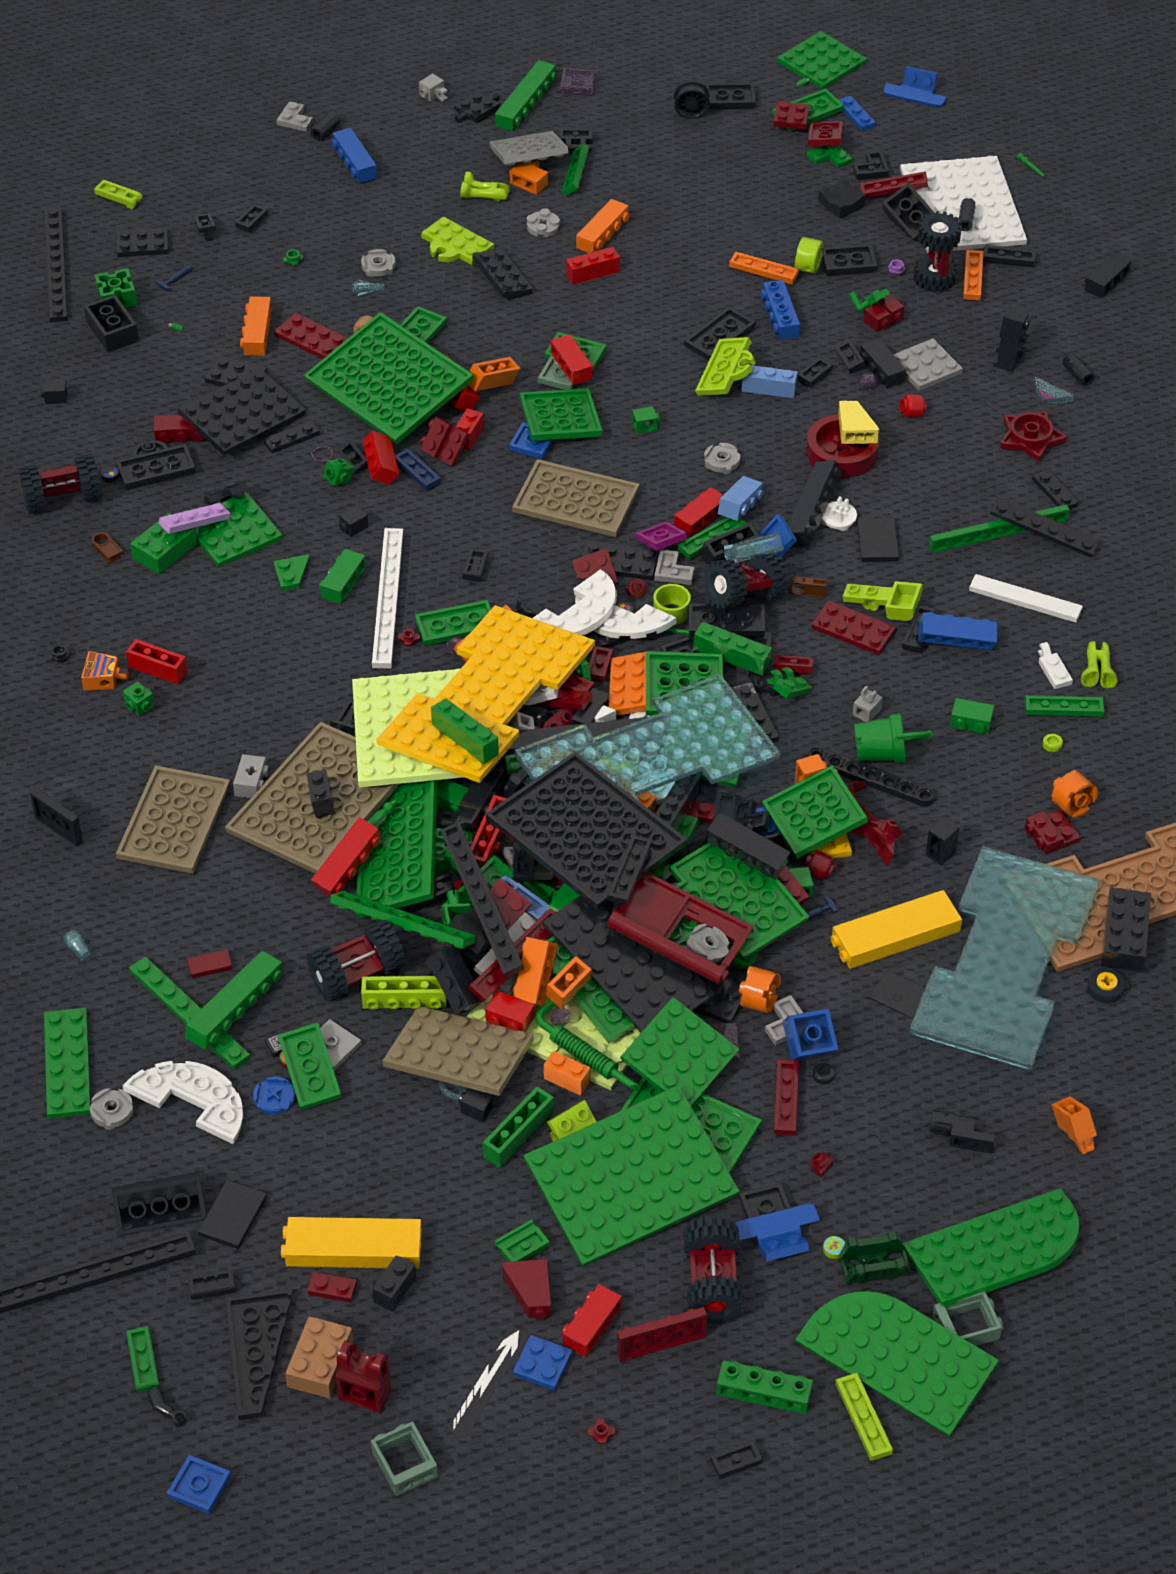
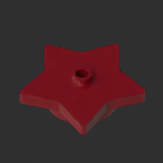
(1031, 434)

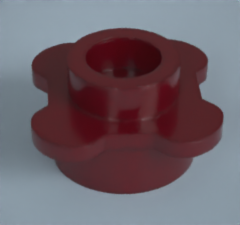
(408, 637)
(600, 1437)

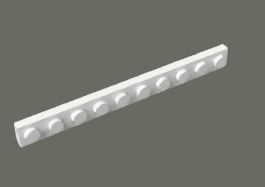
(387, 598)

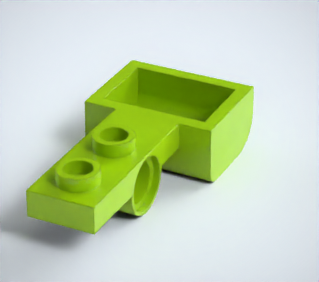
(898, 601)

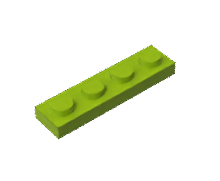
(864, 1416)

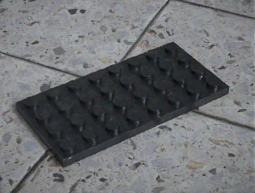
(626, 971)

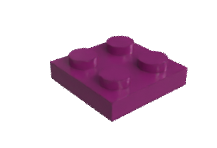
(661, 536)

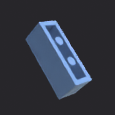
(770, 381)
(740, 498)

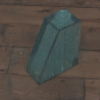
(755, 546)

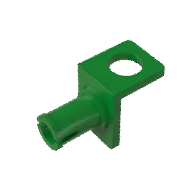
(453, 907)

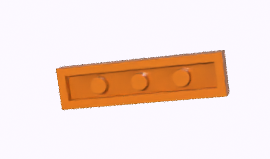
(764, 267)
(973, 275)

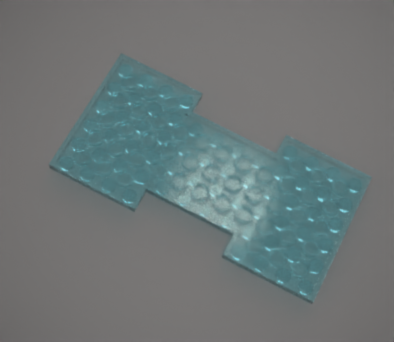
(694, 732)
(992, 996)

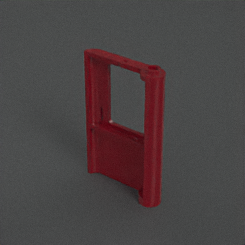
(656, 912)

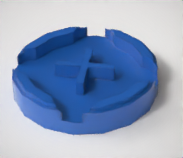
(274, 1095)

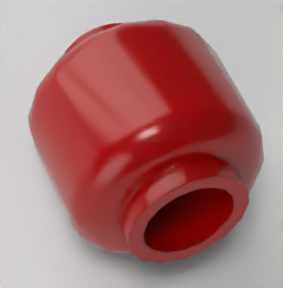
(912, 406)

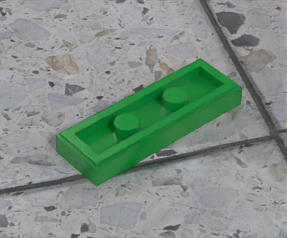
(142, 1358)

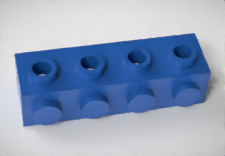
(354, 155)
(780, 309)
(957, 631)

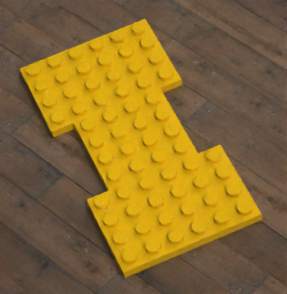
(504, 668)

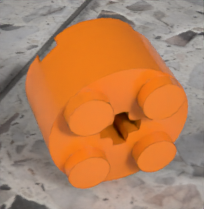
(1074, 793)
(759, 989)

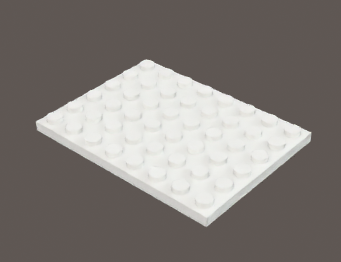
(984, 182)

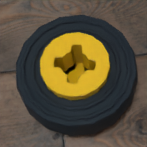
(1106, 993)

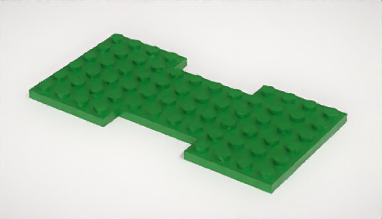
(723, 884)

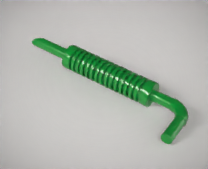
(581, 1049)

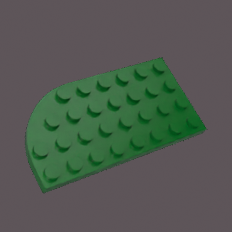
(404, 861)
(996, 1247)
(900, 1355)

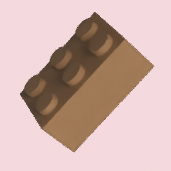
(314, 1359)

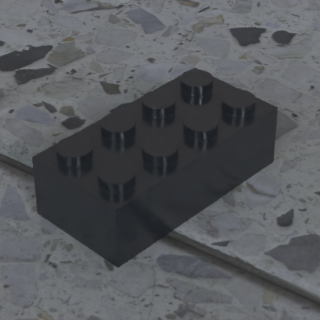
(1126, 929)

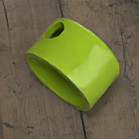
(809, 255)
(675, 595)

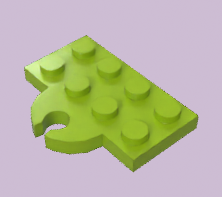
(454, 241)
(726, 366)

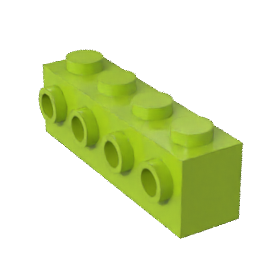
(402, 992)

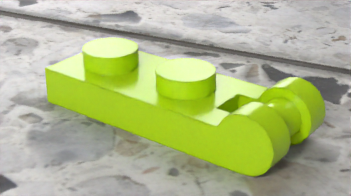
(118, 193)

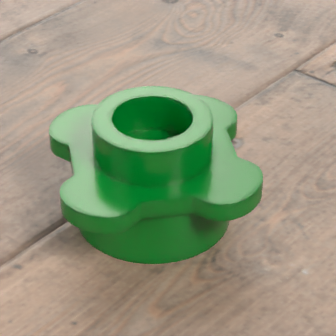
(293, 257)

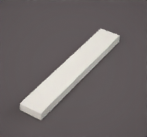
(1025, 598)

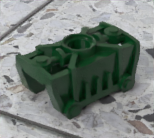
(874, 1250)

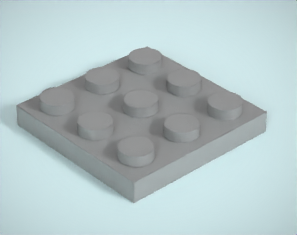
(928, 364)

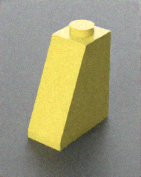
(856, 424)

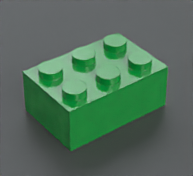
(160, 549)

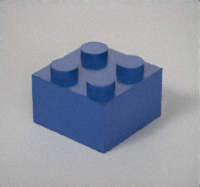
(810, 1035)

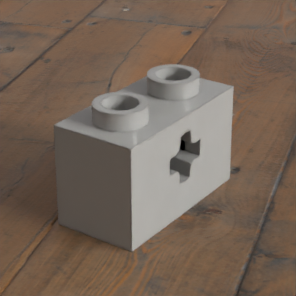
(250, 775)

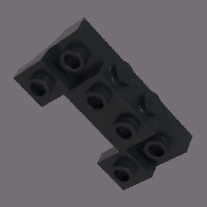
(475, 801)

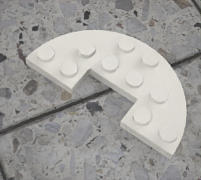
(593, 609)
(634, 625)
(196, 1085)

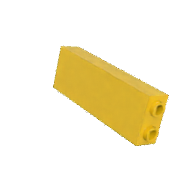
(896, 929)
(350, 1242)

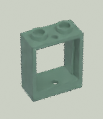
(986, 1305)
(414, 1476)

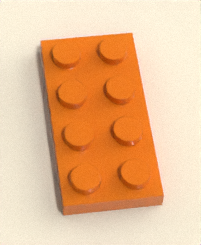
(628, 684)

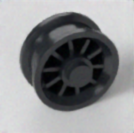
(691, 99)

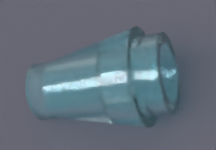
(75, 942)

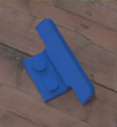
(917, 87)
(779, 1232)

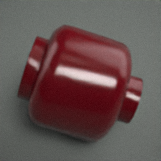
(820, 864)

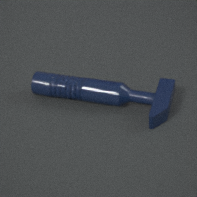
(164, 285)
(819, 910)

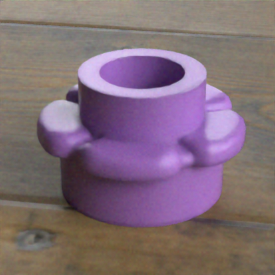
(896, 267)

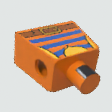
(102, 671)

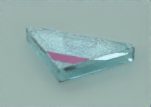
(1051, 394)

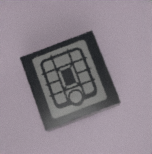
(273, 1044)

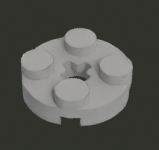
(535, 223)
(386, 264)
(713, 454)
(701, 936)
(116, 1117)

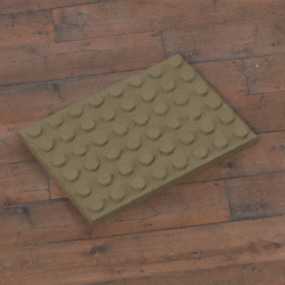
(281, 811)

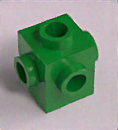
(338, 472)
(138, 698)

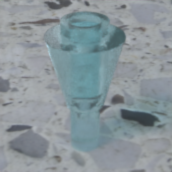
(362, 287)

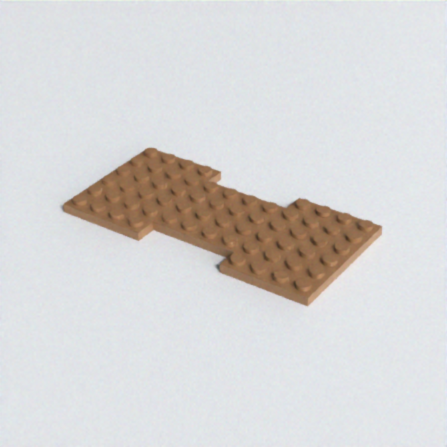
(1143, 871)

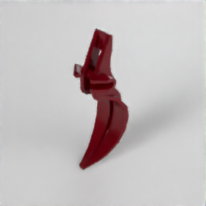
(879, 831)

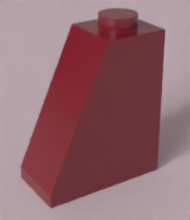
(530, 1286)

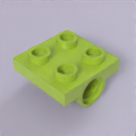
(571, 1120)

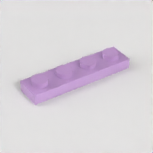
(194, 518)

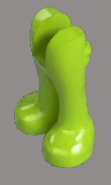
(490, 190)
(1090, 676)

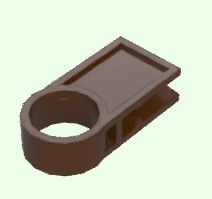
(109, 550)
(811, 586)

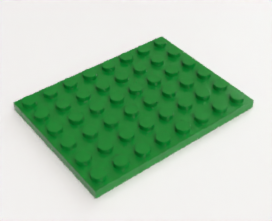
(388, 377)
(631, 1175)

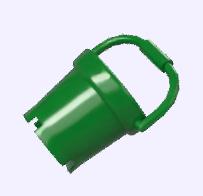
(885, 739)

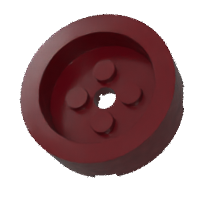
(825, 443)

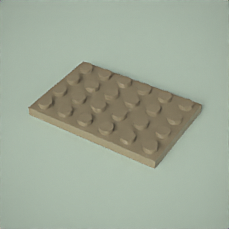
(576, 498)
(173, 819)
(458, 1050)

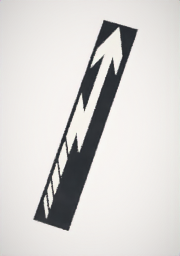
(487, 1381)

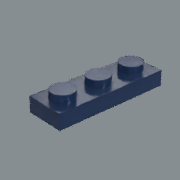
(417, 469)

